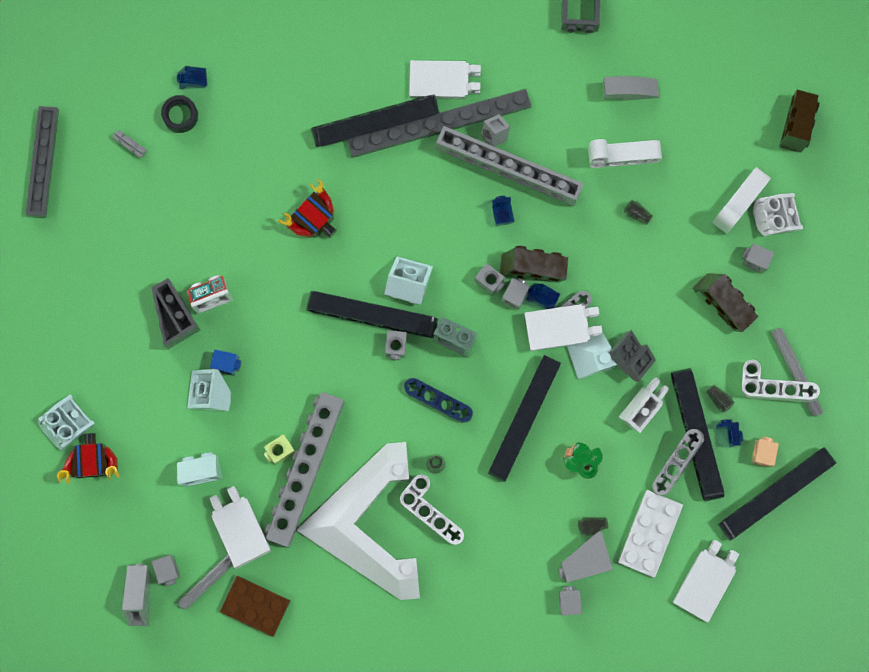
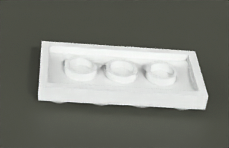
(650, 533)

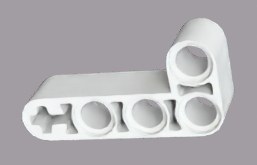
(623, 154)
(741, 200)
(779, 385)
(434, 513)

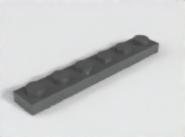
(42, 162)

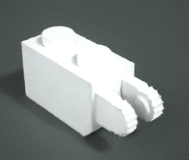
(644, 406)

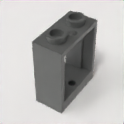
(574, 25)

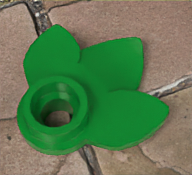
(584, 457)

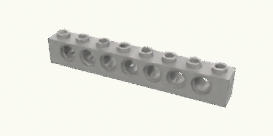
(509, 166)
(322, 402)

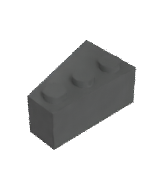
(173, 315)

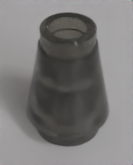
(637, 212)
(720, 398)
(435, 469)
(591, 525)

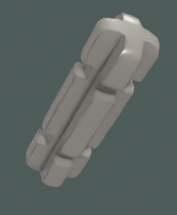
(129, 144)

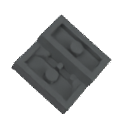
(631, 356)

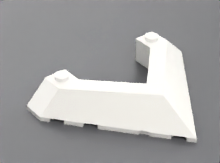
(336, 531)

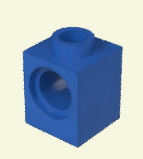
(225, 362)

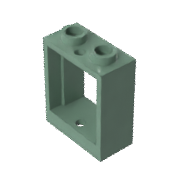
(459, 342)

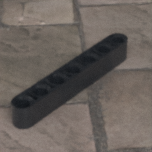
(375, 120)
(372, 314)
(524, 418)
(693, 418)
(777, 493)

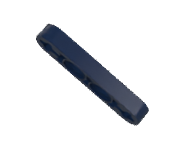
(436, 403)

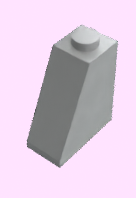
(587, 560)
(137, 595)

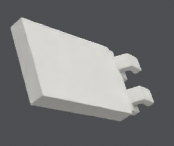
(443, 79)
(560, 327)
(239, 529)
(706, 582)

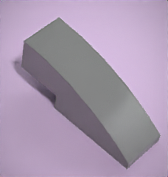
(630, 88)

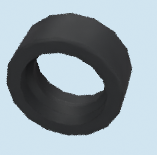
(173, 101)

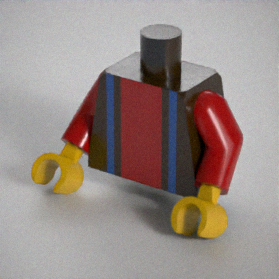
(313, 215)
(89, 461)

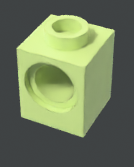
(282, 441)

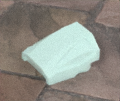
(64, 422)

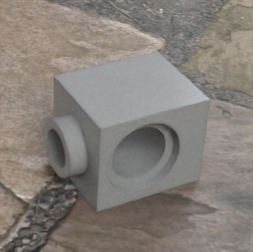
(495, 130)
(757, 258)
(488, 271)
(515, 293)
(395, 336)
(166, 570)
(570, 601)

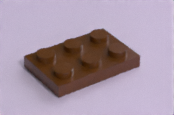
(255, 606)

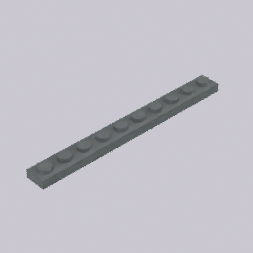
(433, 125)

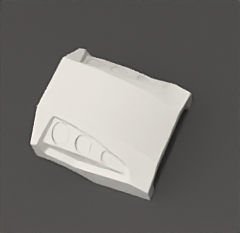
(776, 214)

